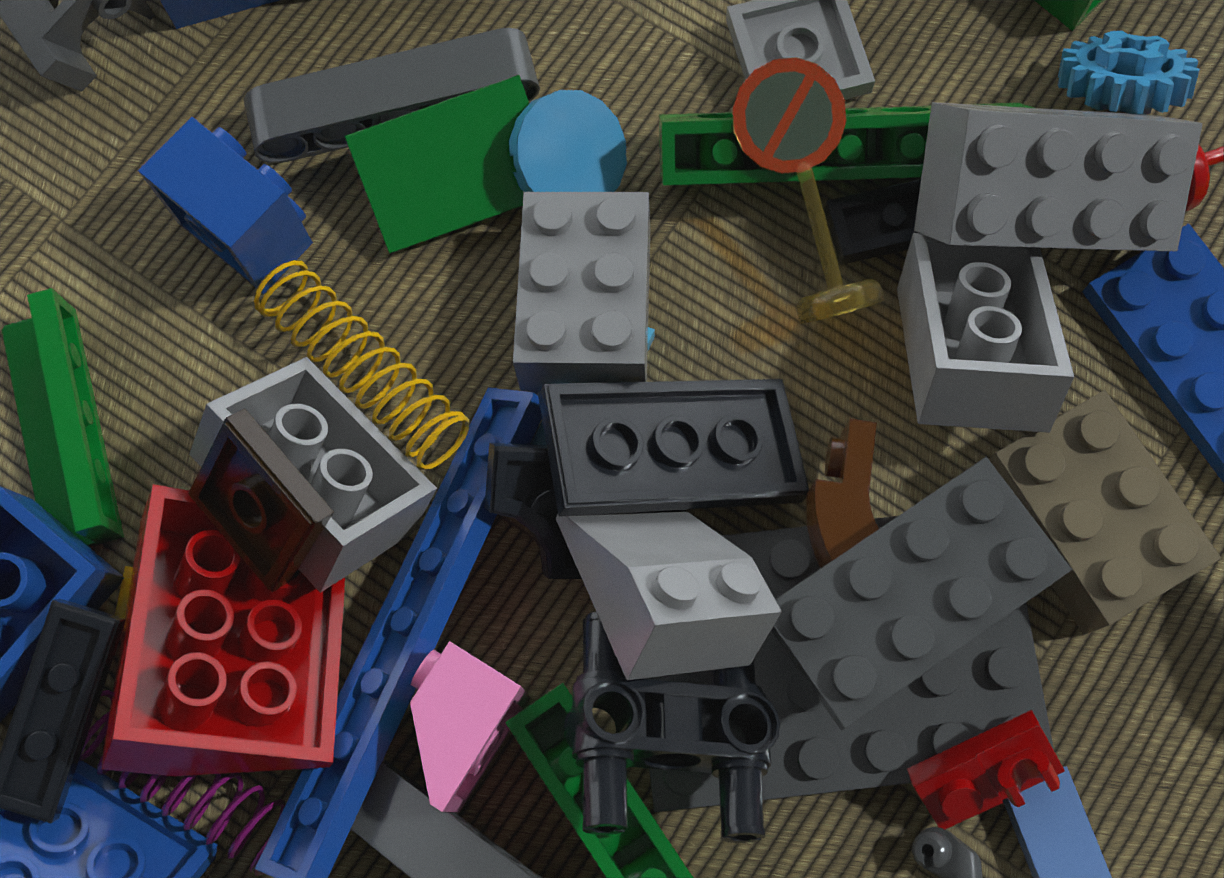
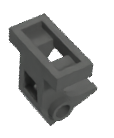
(53, 33)

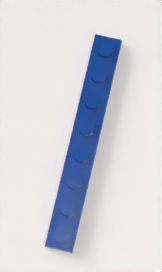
(400, 639)

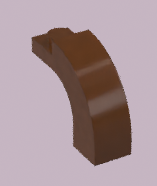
(841, 510)

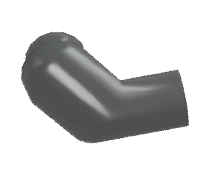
(945, 855)

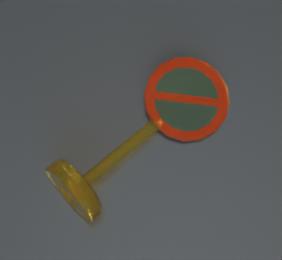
(788, 122)

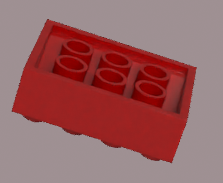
(215, 662)

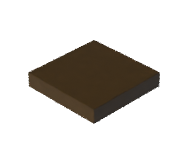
(259, 500)

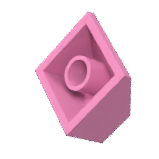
(460, 721)

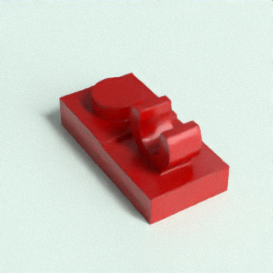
(986, 771)

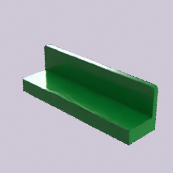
(61, 419)

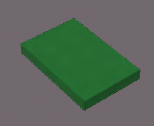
(441, 164)

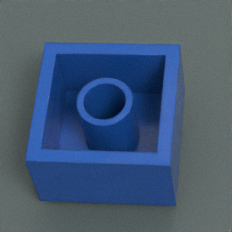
(228, 202)

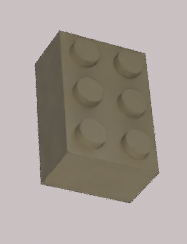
(1104, 512)

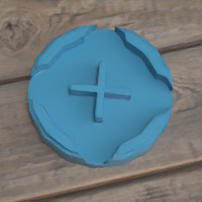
(568, 145)

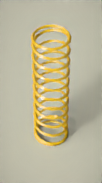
(356, 360)

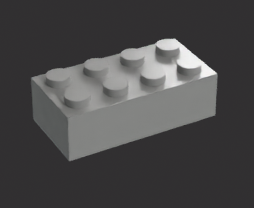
(1055, 178)

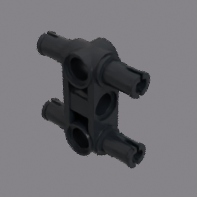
(668, 729)

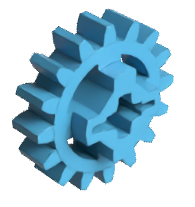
(1128, 73)

